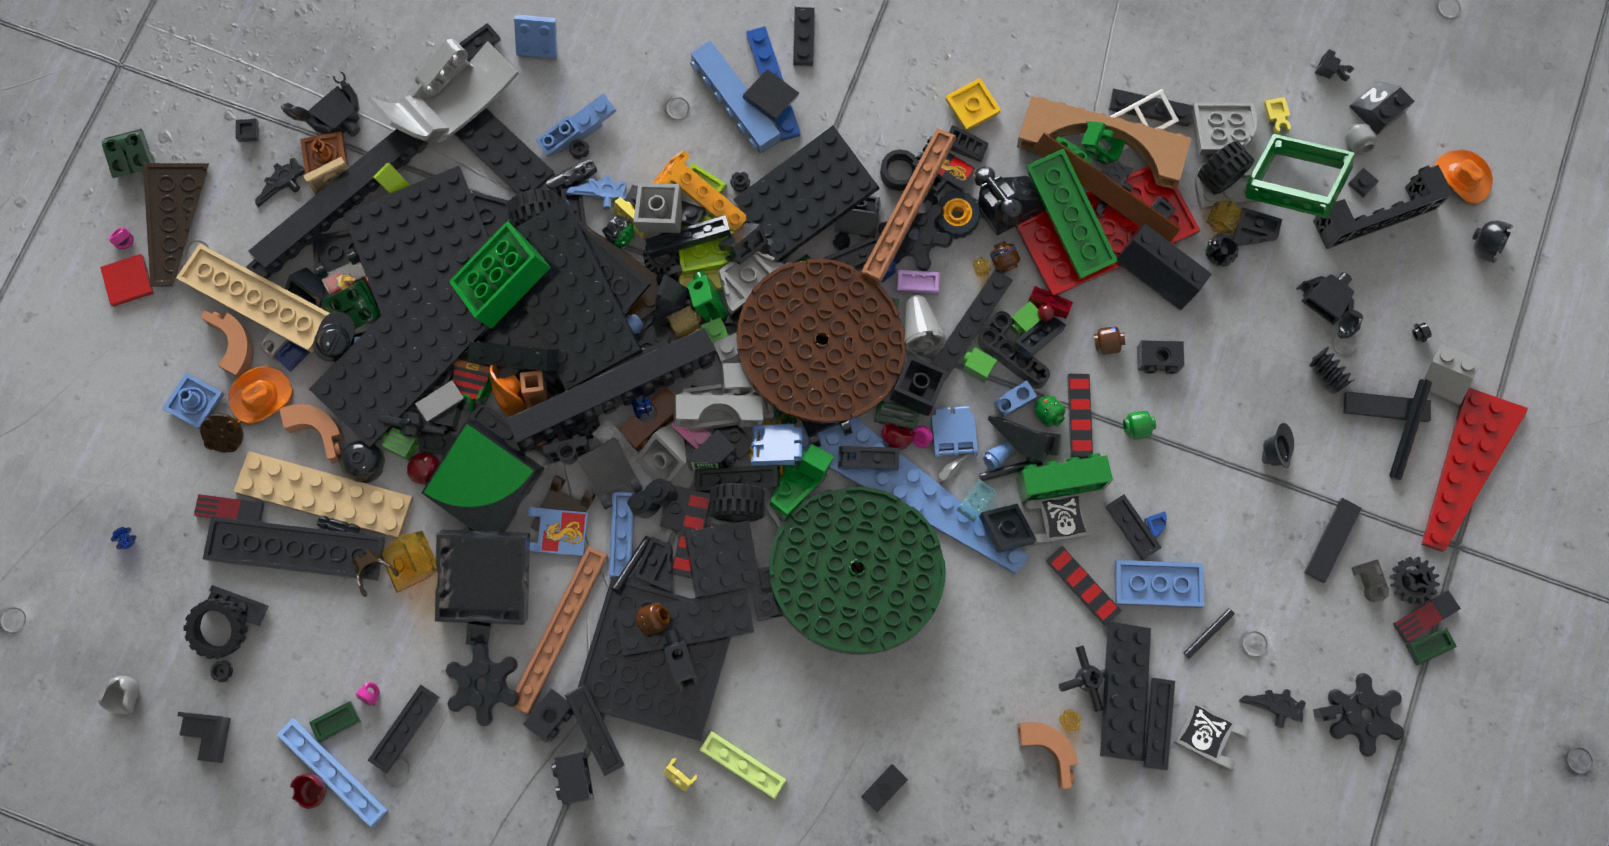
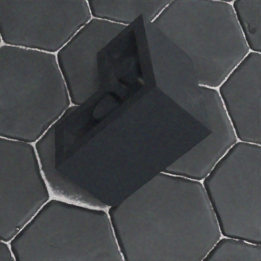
(212, 731)

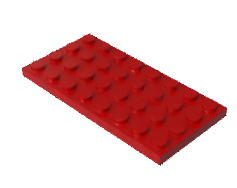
(1051, 257)

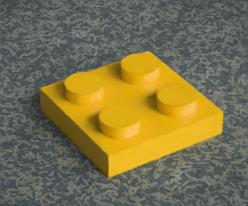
(972, 104)

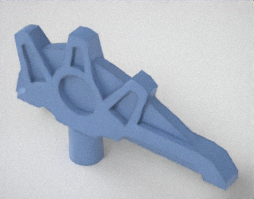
(602, 189)

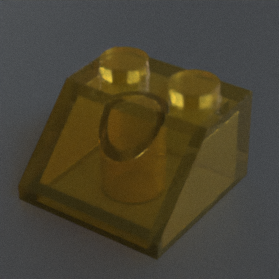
(411, 558)

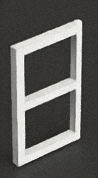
(1135, 106)

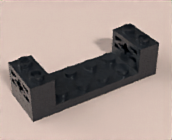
(1426, 193)

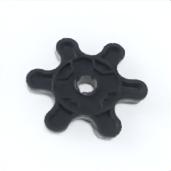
(928, 238)
(496, 688)
(1352, 720)

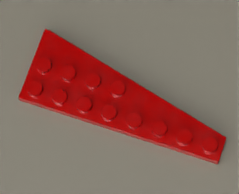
(1476, 444)

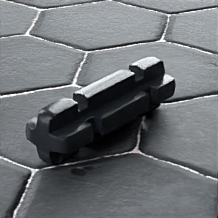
(337, 525)

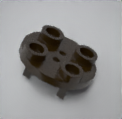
(211, 433)

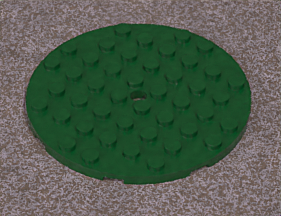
(862, 610)

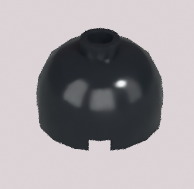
(1491, 239)
(362, 462)

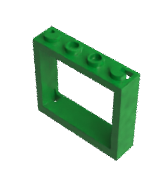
(1293, 198)

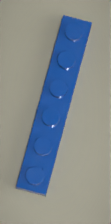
(766, 59)

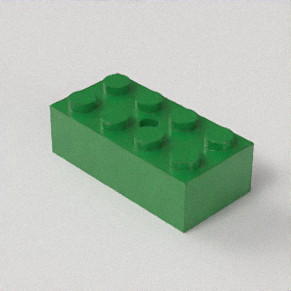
(1064, 478)

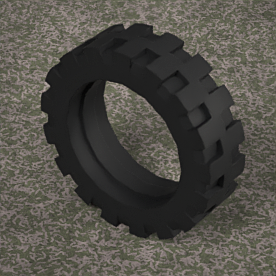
(195, 636)

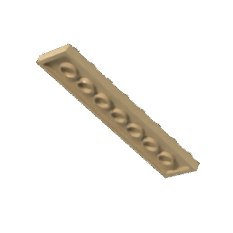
(253, 296)
(323, 494)

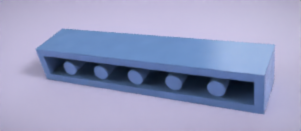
(729, 90)

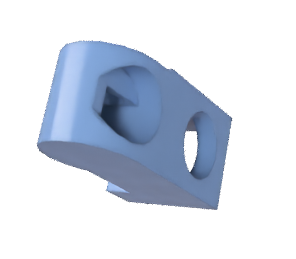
(1015, 399)

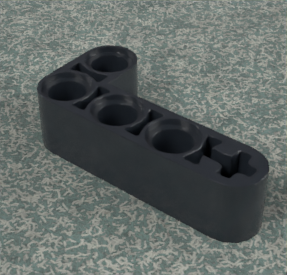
(1010, 361)

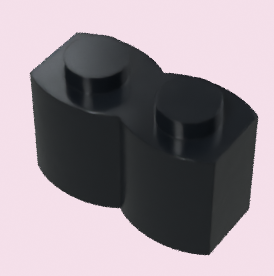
(648, 502)

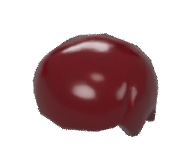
(897, 437)
(422, 467)
(308, 790)

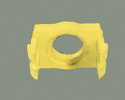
(683, 782)

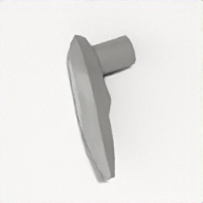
(951, 469)

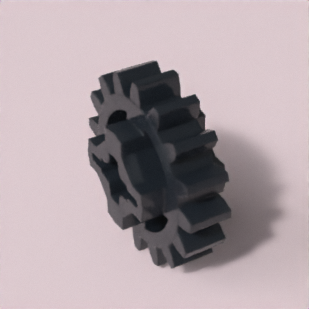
(1423, 577)

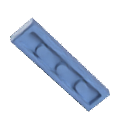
(621, 533)

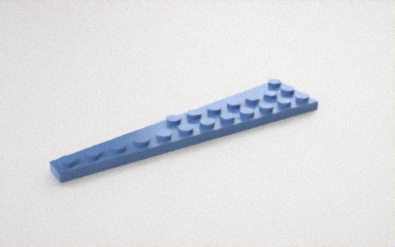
(915, 490)

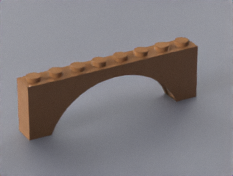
(1160, 149)

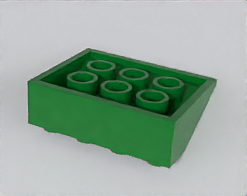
(499, 275)

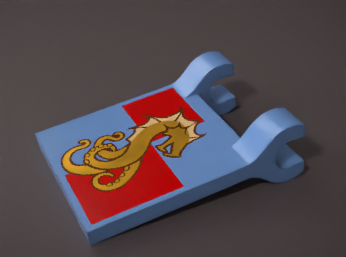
(560, 531)

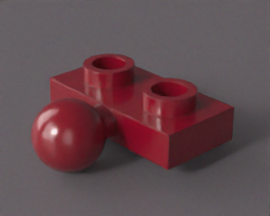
(1049, 304)

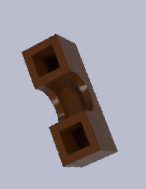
(640, 433)

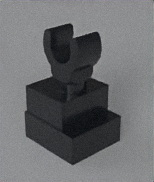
(1330, 65)
(937, 186)

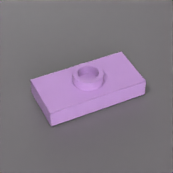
(918, 282)

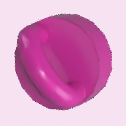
(119, 236)
(922, 437)
(366, 696)

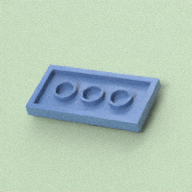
(1159, 583)

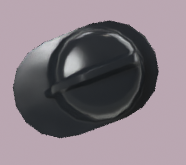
(333, 336)
(1279, 448)

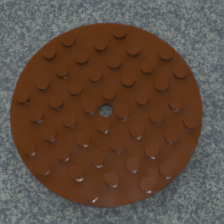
(814, 379)

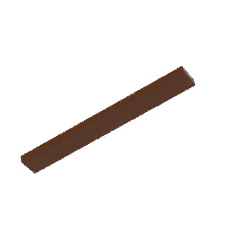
(1109, 190)

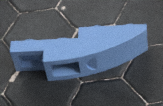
(576, 127)

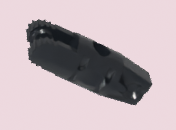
(572, 176)

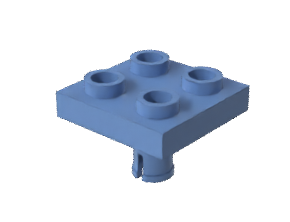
(535, 36)
(193, 400)

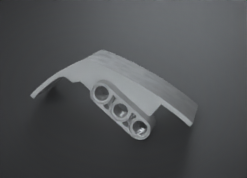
(449, 92)

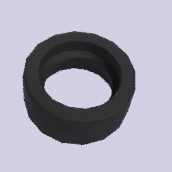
(894, 155)

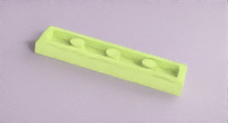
(742, 765)

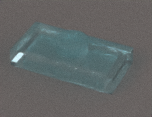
(976, 500)

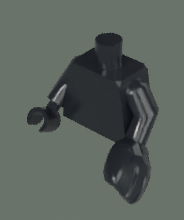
(332, 113)
(1332, 300)

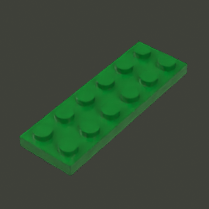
(1071, 214)

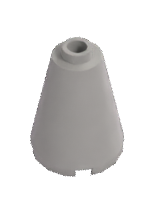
(922, 328)

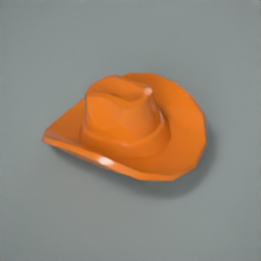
(1467, 174)
(507, 392)
(259, 394)

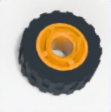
(966, 206)

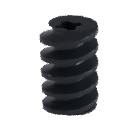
(1330, 370)

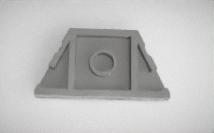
(740, 280)

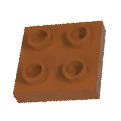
(322, 150)

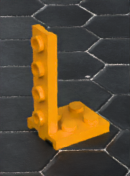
(700, 191)

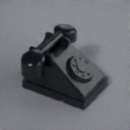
(1006, 200)

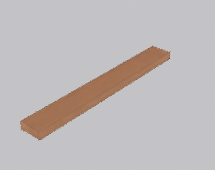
(908, 205)
(559, 628)

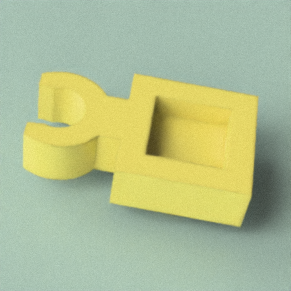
(1277, 111)

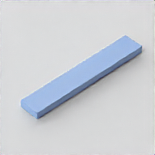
(332, 773)

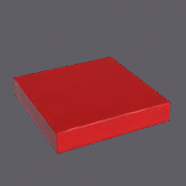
(126, 280)

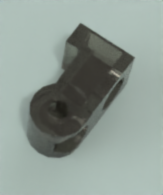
(1373, 580)

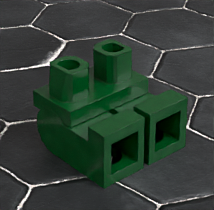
(126, 152)
(359, 298)

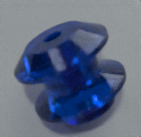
(642, 407)
(123, 538)

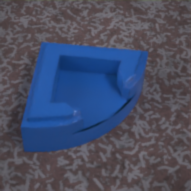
(1156, 523)

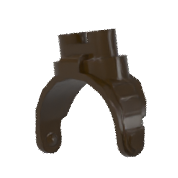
(364, 563)

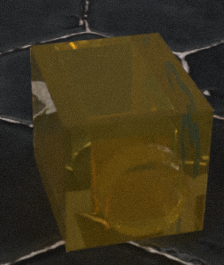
(1224, 217)
(684, 322)

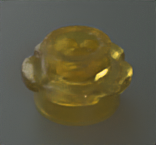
(981, 267)
(1066, 725)

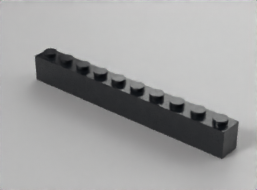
(332, 201)

